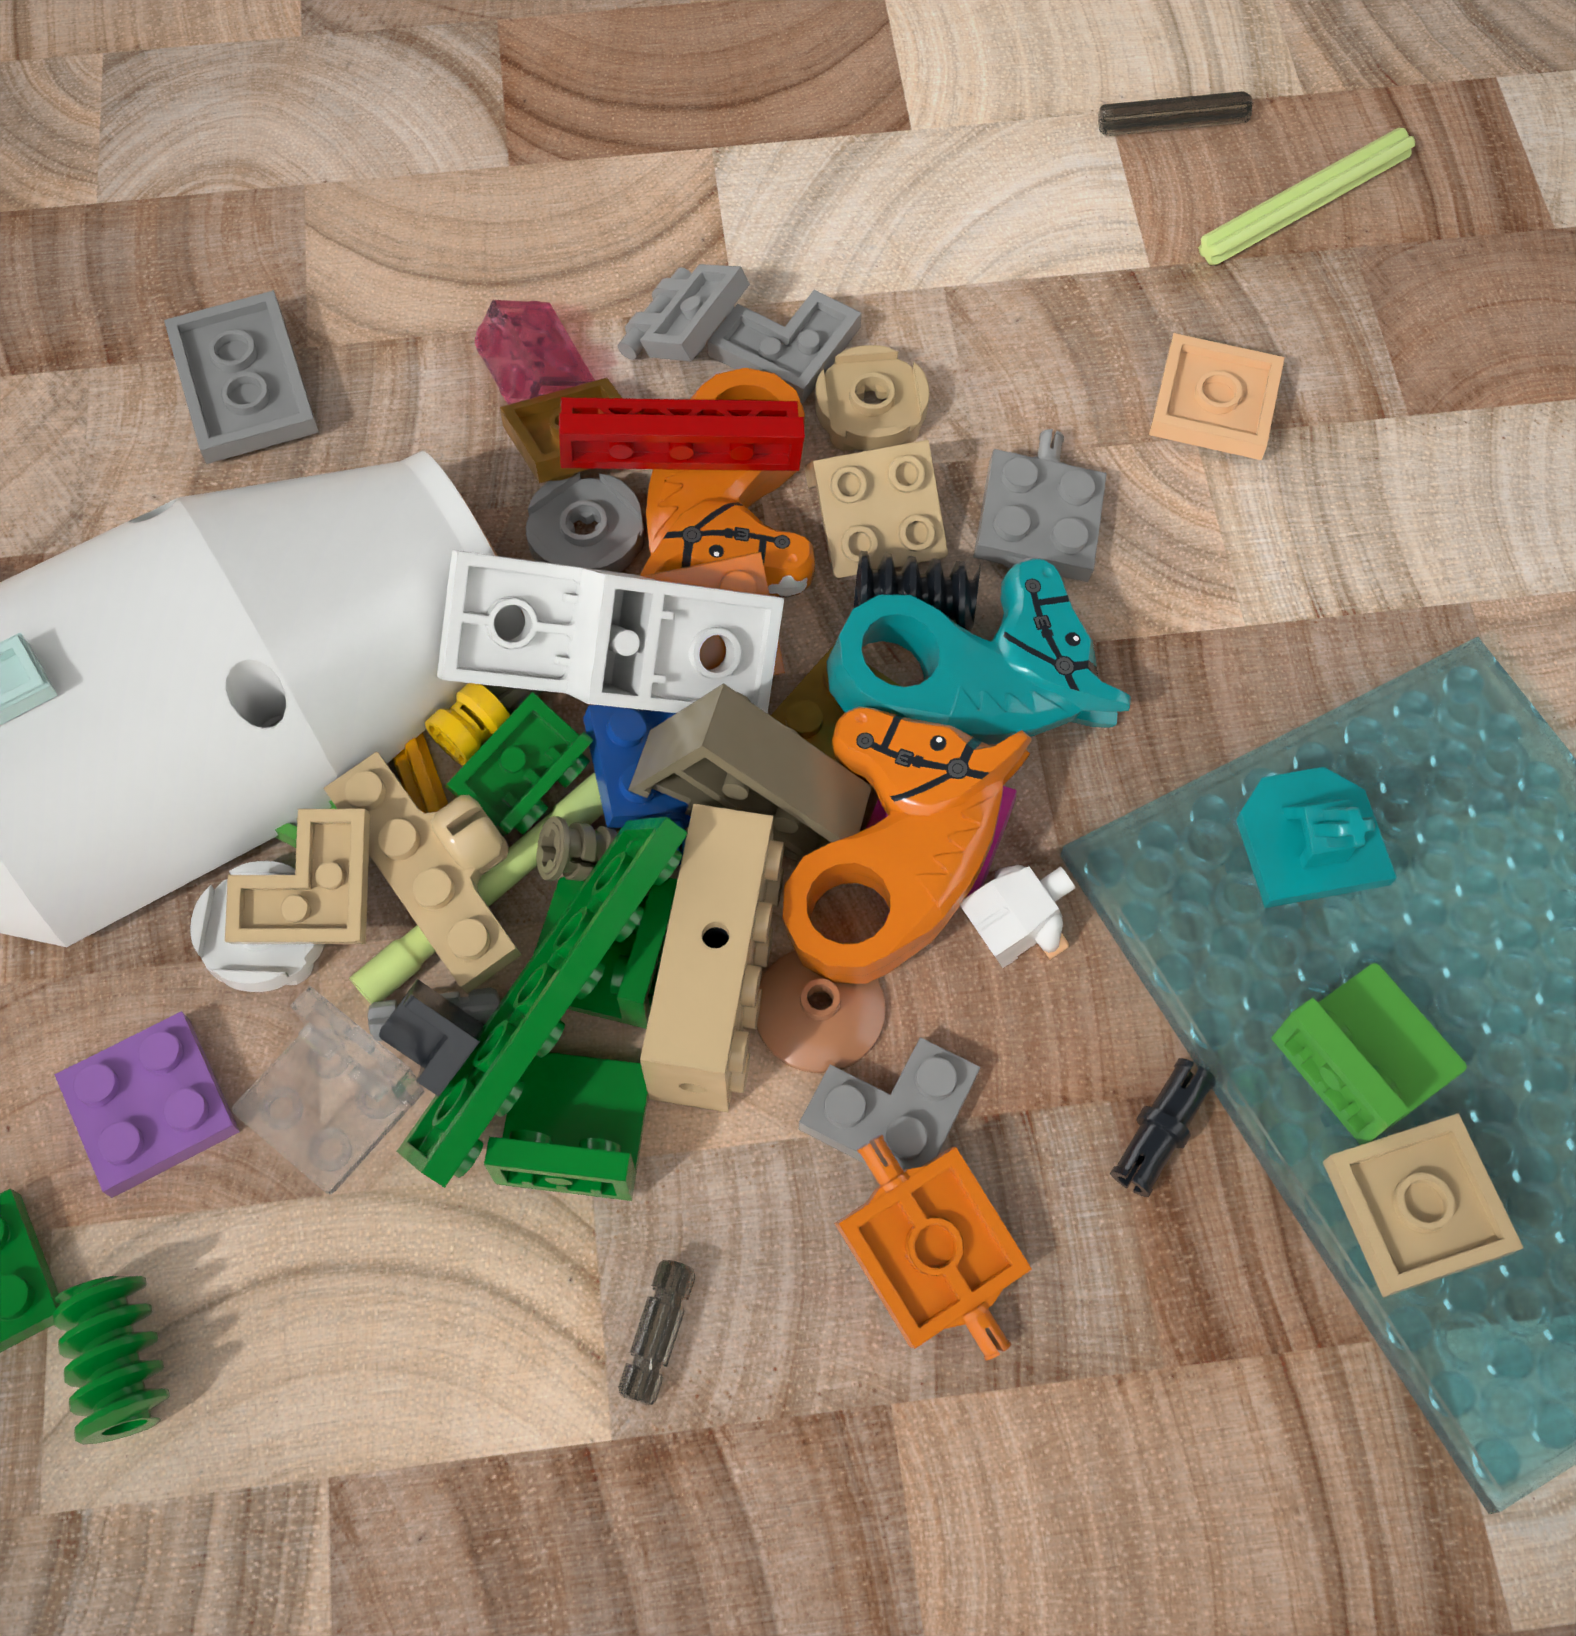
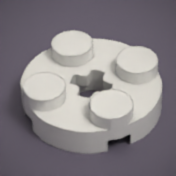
(247, 965)

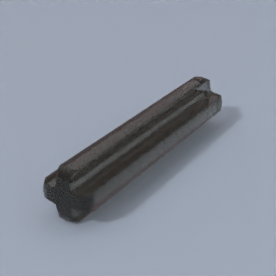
(1175, 113)

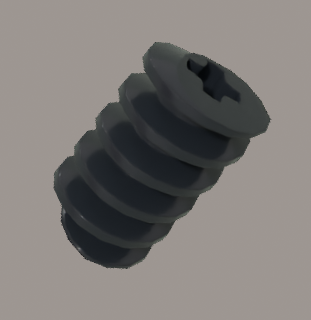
(951, 595)

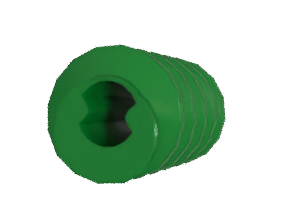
(107, 1358)

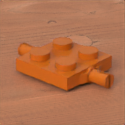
(933, 1247)

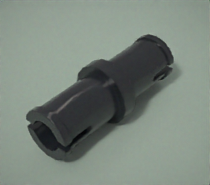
(1163, 1127)

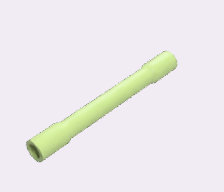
(406, 955)

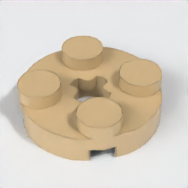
(865, 425)

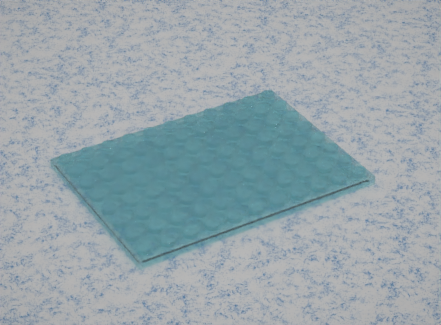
(1478, 939)

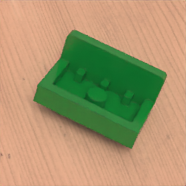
(522, 765)

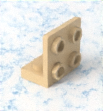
(879, 505)

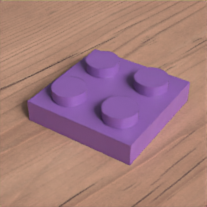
(146, 1104)

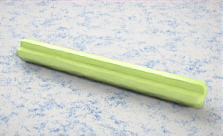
(1306, 196)

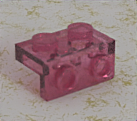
(528, 350)

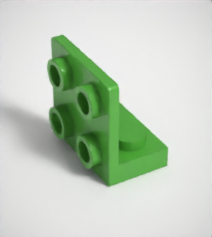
(1368, 1053)

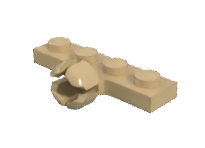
(434, 867)

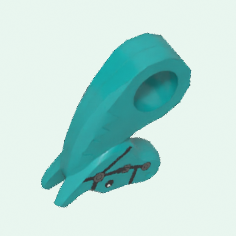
(1026, 679)

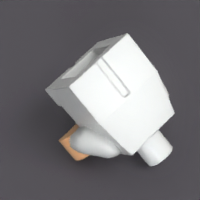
(1019, 912)

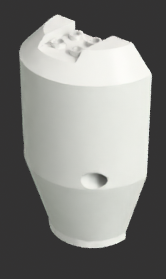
(218, 680)

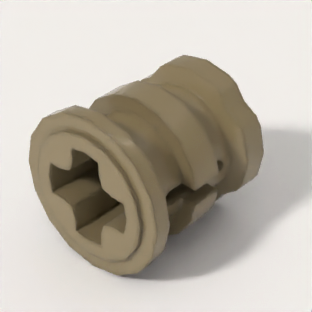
(570, 849)

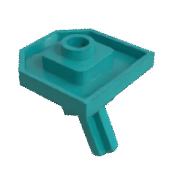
(1312, 838)

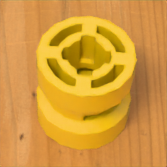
(467, 722)

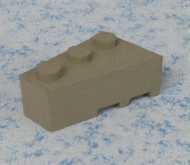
(745, 760)

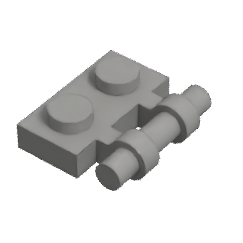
(684, 312)

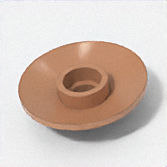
(814, 1037)

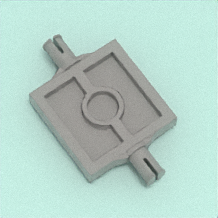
(1041, 510)

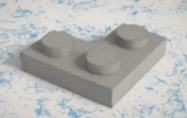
(792, 352)
(911, 1118)

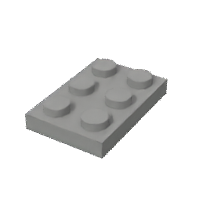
(240, 377)

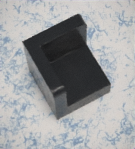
(432, 1035)

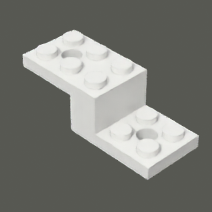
(604, 634)

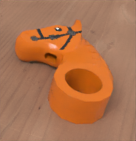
(706, 513)
(922, 857)

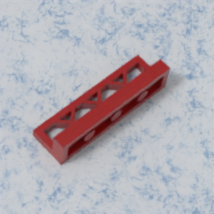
(680, 434)

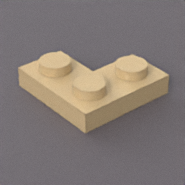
(323, 898)

